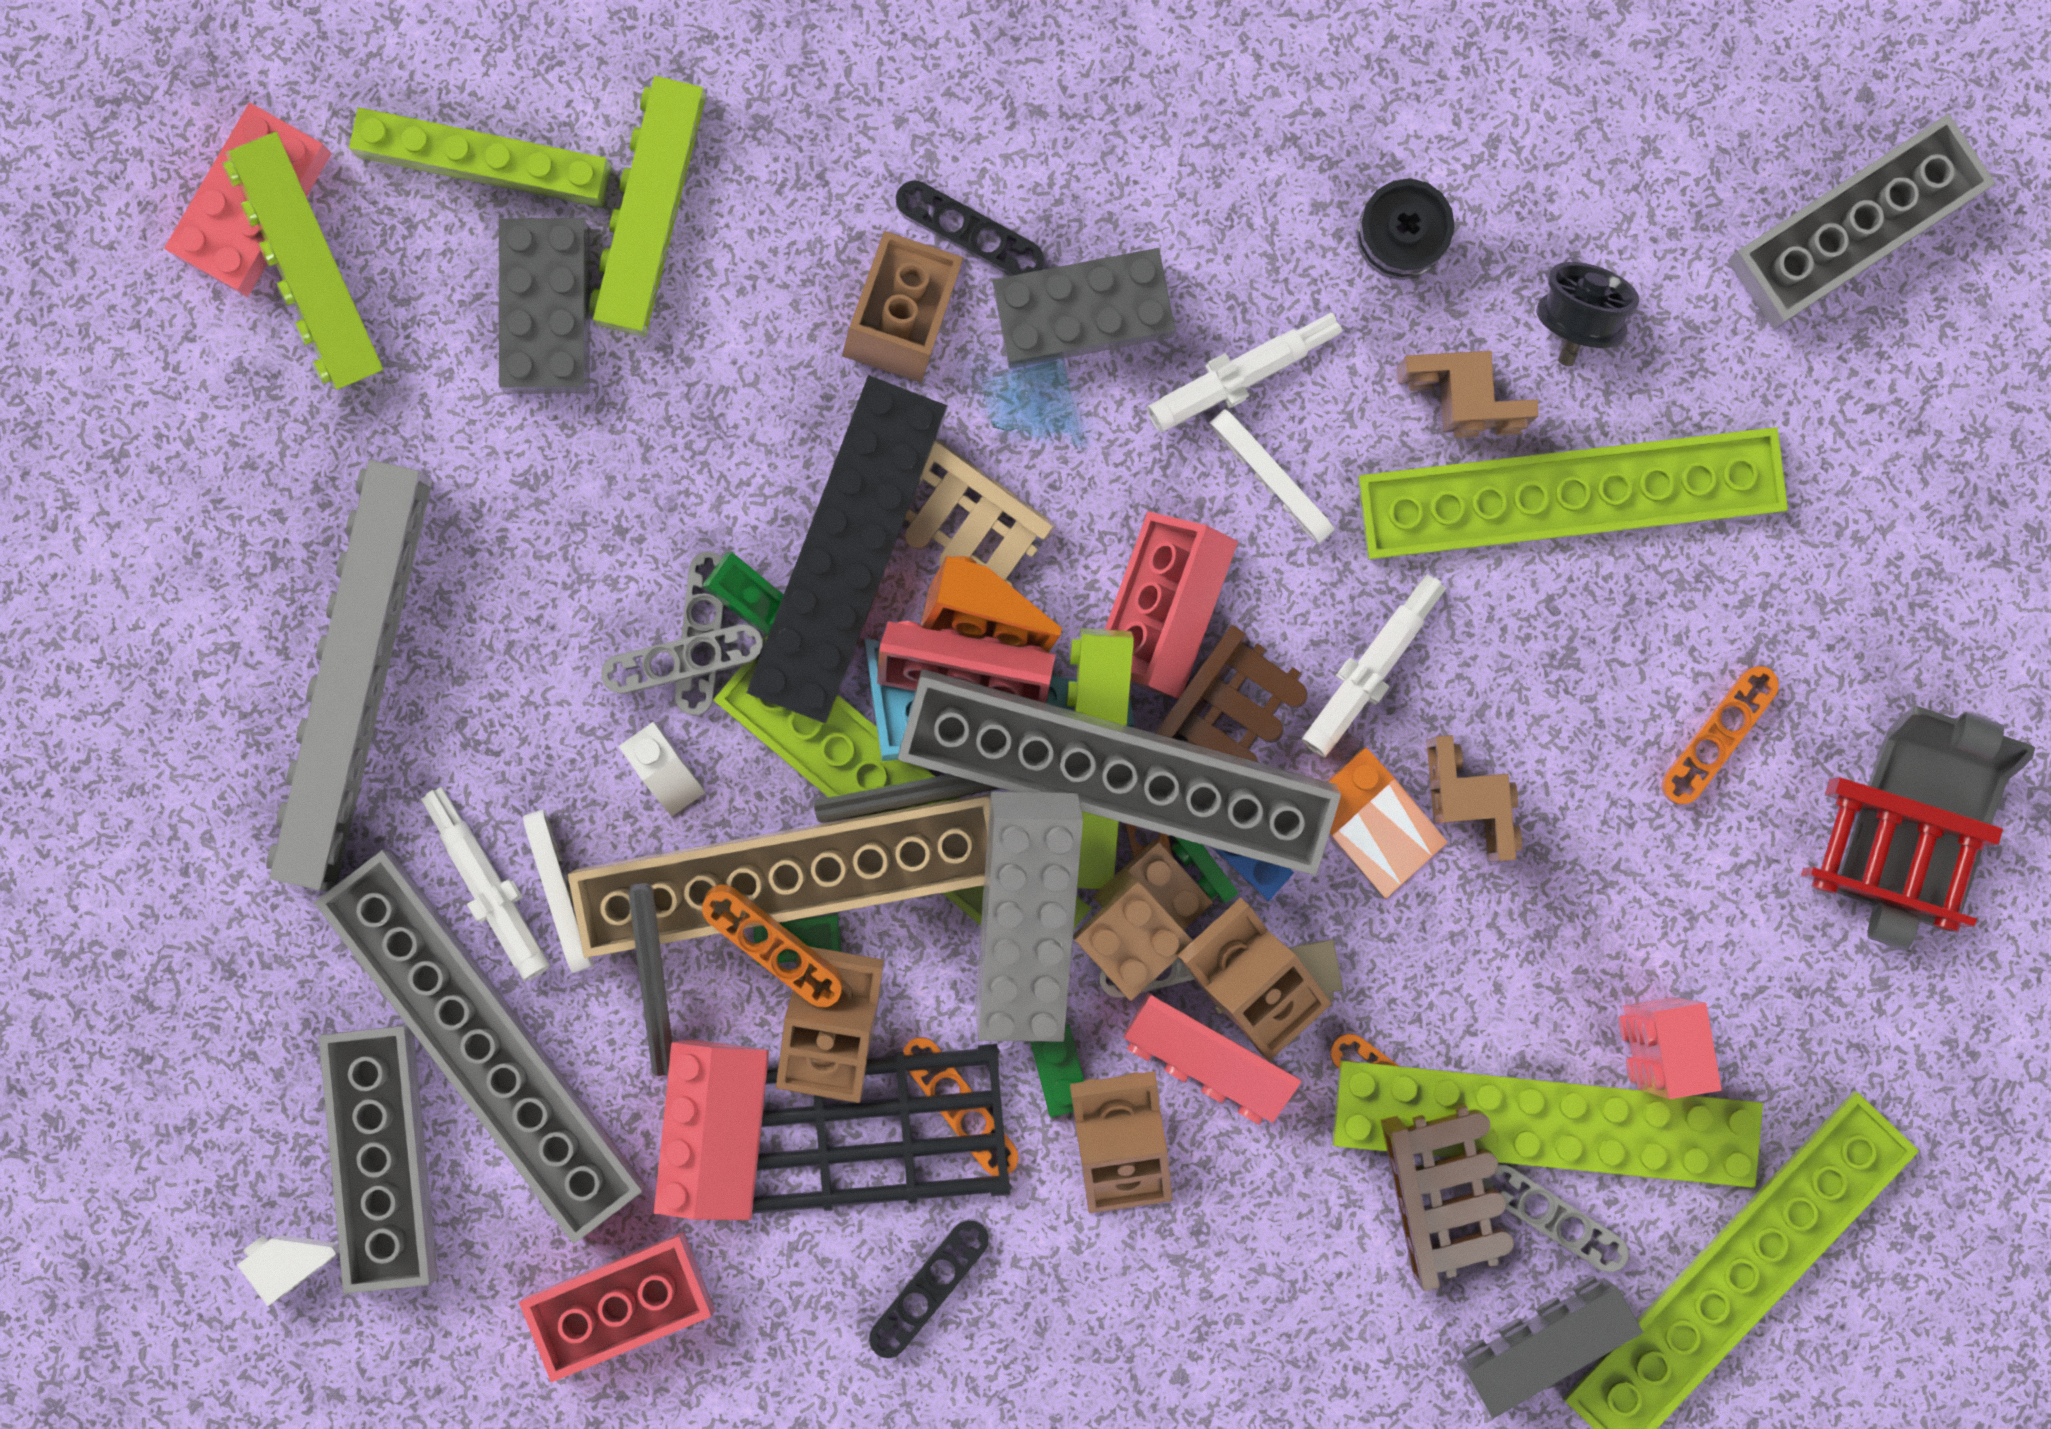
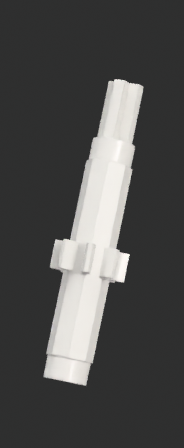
(1229, 379)
(1365, 678)
(493, 898)

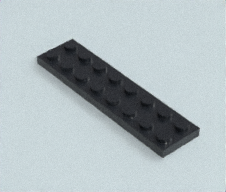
(847, 549)

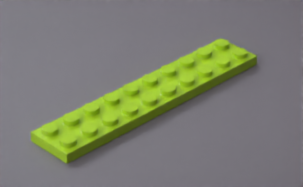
(1572, 493)
(836, 757)
(1559, 1122)
(1744, 1269)

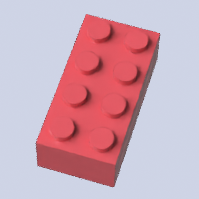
(214, 227)
(1670, 1047)
(617, 1306)

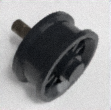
(1586, 307)

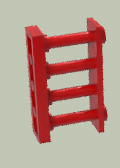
(1931, 825)

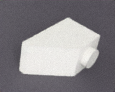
(662, 768)
(283, 1263)

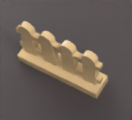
(982, 515)

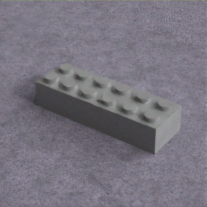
(1861, 221)
(1028, 916)
(378, 1159)

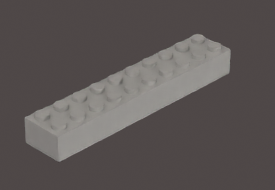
(350, 676)
(1120, 772)
(480, 1045)

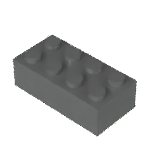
(544, 306)
(1083, 308)
(1549, 1345)

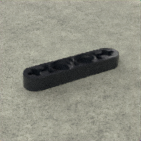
(972, 226)
(932, 1290)

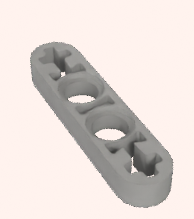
(691, 628)
(684, 665)
(1552, 1220)

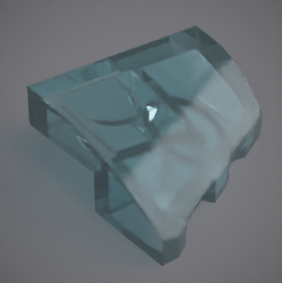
(1016, 401)

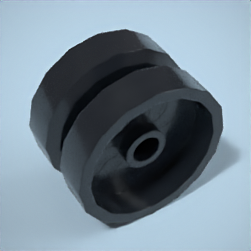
(1410, 205)

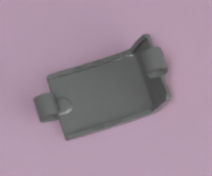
(1943, 764)

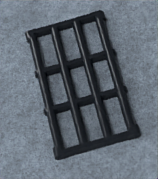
(908, 1149)

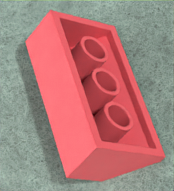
(1170, 598)
(984, 661)
(1211, 1059)
(711, 1131)

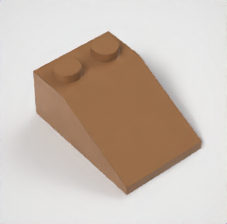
(902, 306)

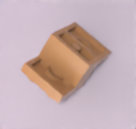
(1467, 393)
(1473, 798)
(1142, 919)
(1254, 979)
(829, 1046)
(1121, 1142)

